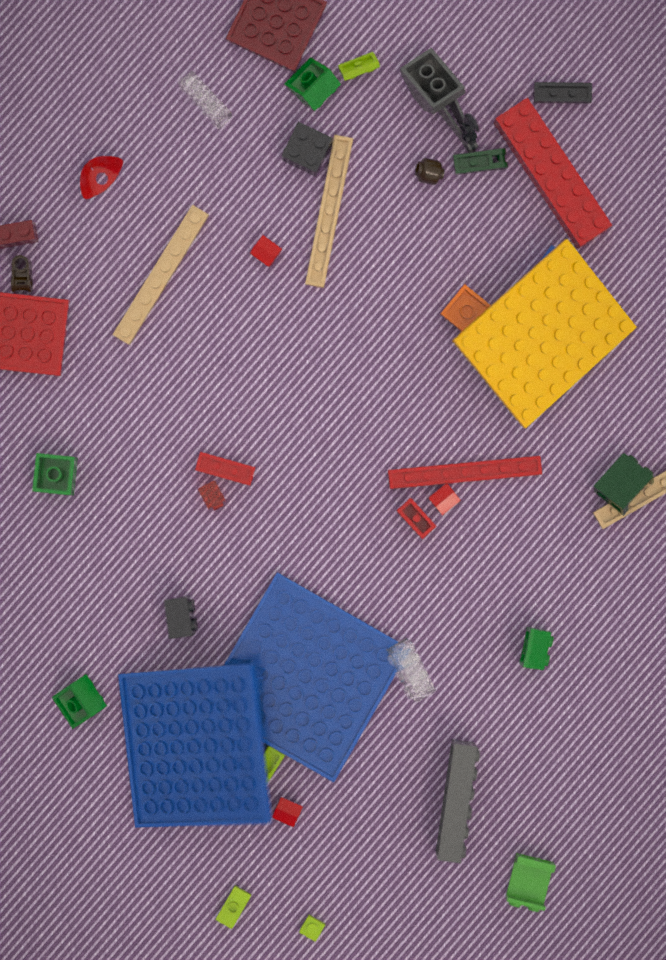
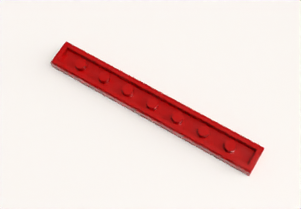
(465, 472)

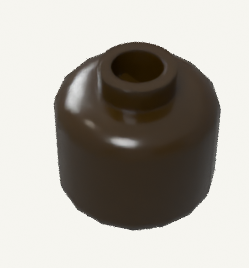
(429, 171)

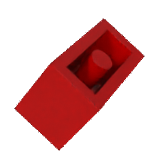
(416, 518)

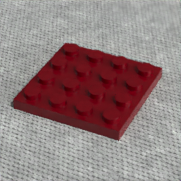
(276, 28)

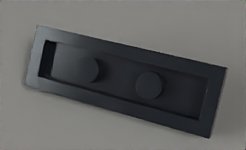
(562, 92)

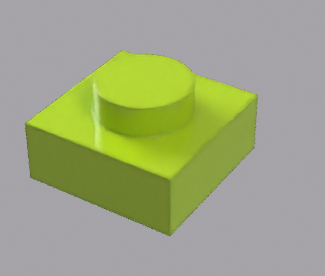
(312, 927)

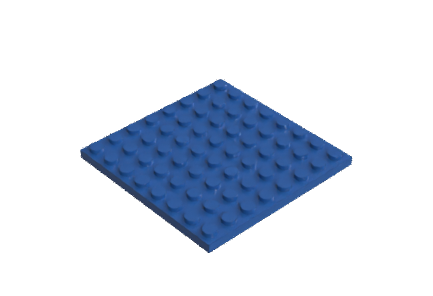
(319, 674)
(195, 747)

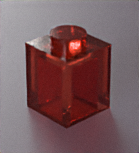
(212, 495)

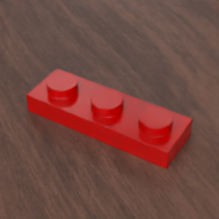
(225, 468)

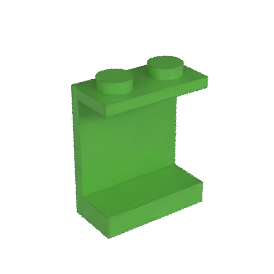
(529, 882)

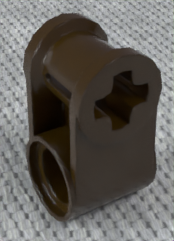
(21, 276)

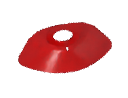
(103, 164)

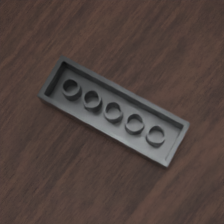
(456, 800)

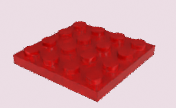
(32, 333)

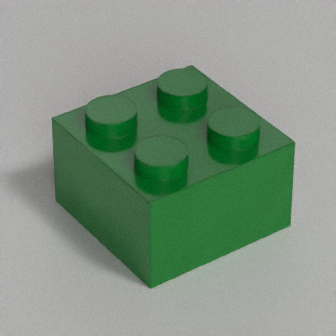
(55, 474)

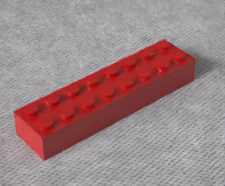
(552, 173)

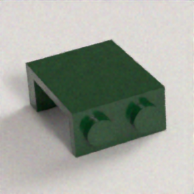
(623, 482)

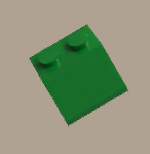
(312, 83)
(536, 648)
(79, 701)

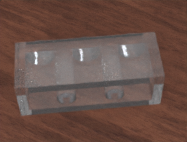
(205, 99)
(410, 670)

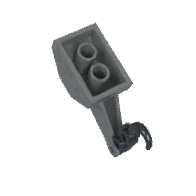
(436, 87)

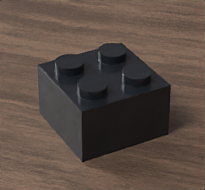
(307, 149)
(180, 617)

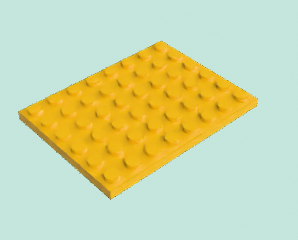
(544, 333)

